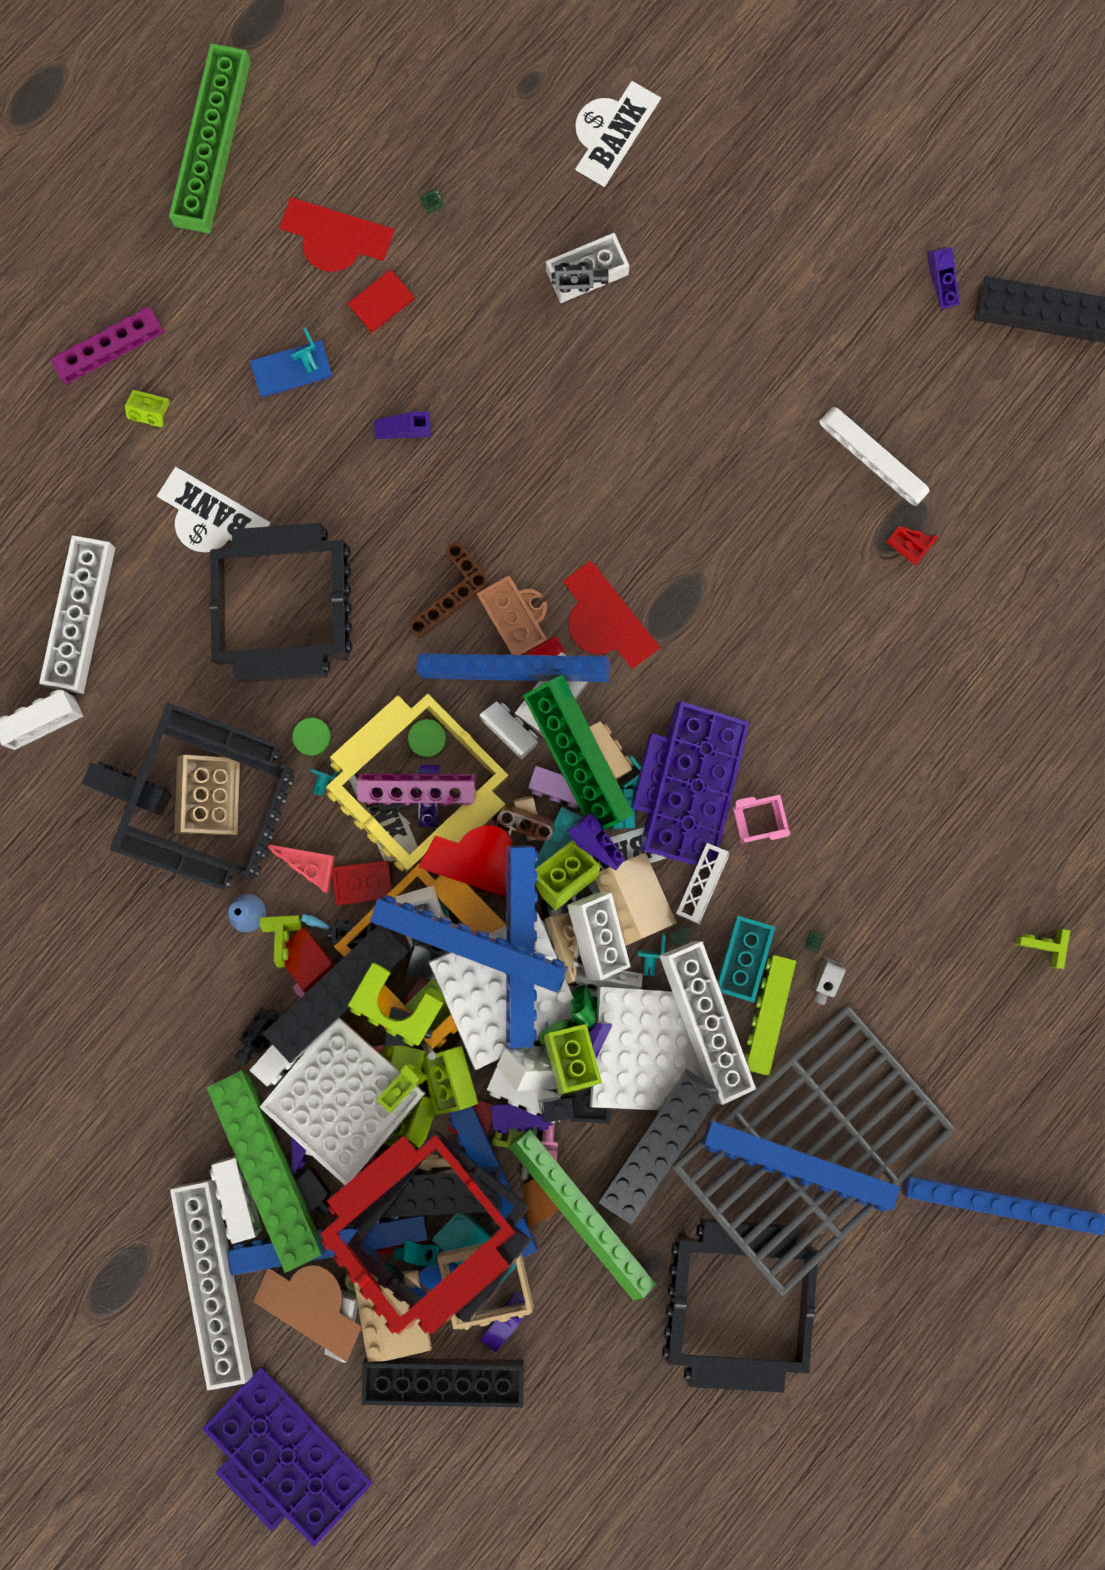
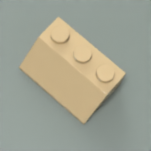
(611, 749)

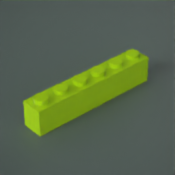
(770, 1014)

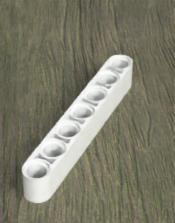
(874, 456)

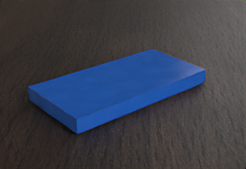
(281, 373)

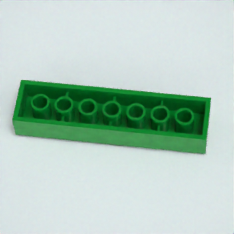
(577, 752)

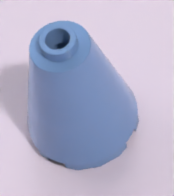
(245, 912)

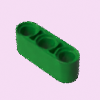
(583, 1006)

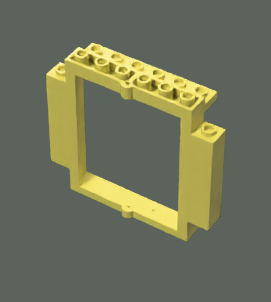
(372, 740)

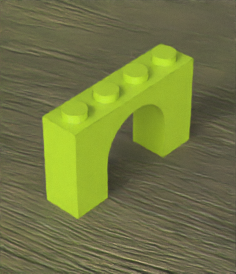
(412, 1027)

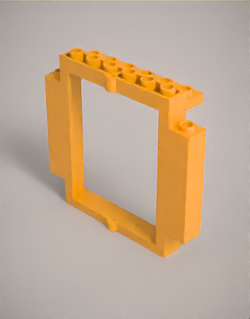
(462, 903)

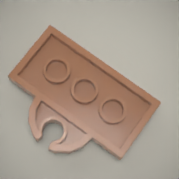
(514, 615)

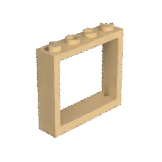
(501, 1314)

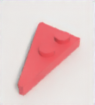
(313, 865)

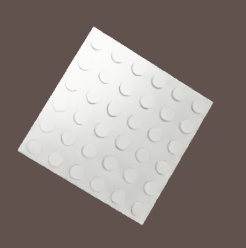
(478, 999)
(643, 1049)
(332, 1101)

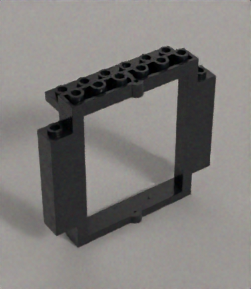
(290, 661)
(395, 1280)
(730, 1371)

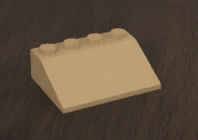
(206, 795)
(637, 898)
(378, 1340)

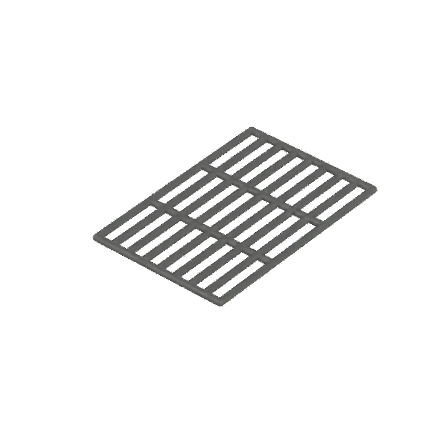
(843, 1121)

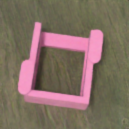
(783, 830)

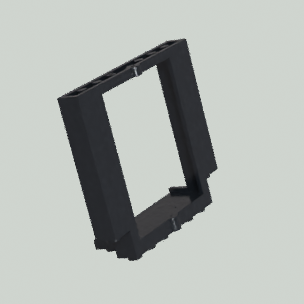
(223, 741)

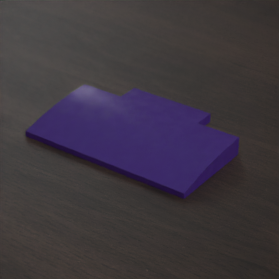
(689, 783)
(283, 1460)

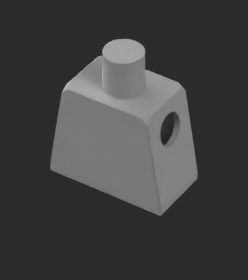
(831, 972)

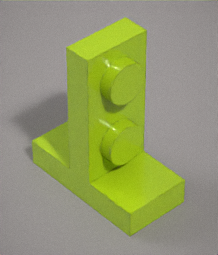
(280, 926)
(1058, 948)
(401, 1087)

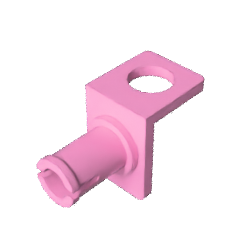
(548, 1141)

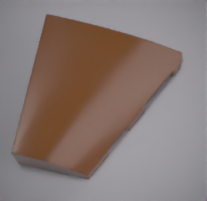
(540, 1203)

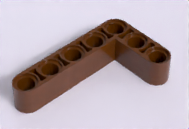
(453, 595)
(516, 824)

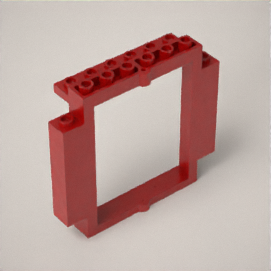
(451, 1292)

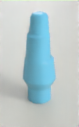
(313, 921)

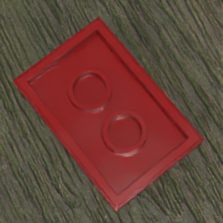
(381, 301)
(361, 882)
(306, 960)

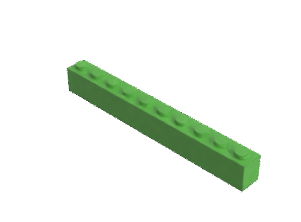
(582, 1215)

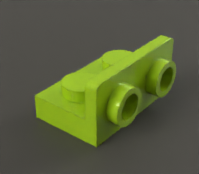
(146, 408)

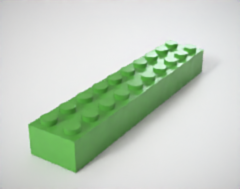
(210, 138)
(266, 1170)

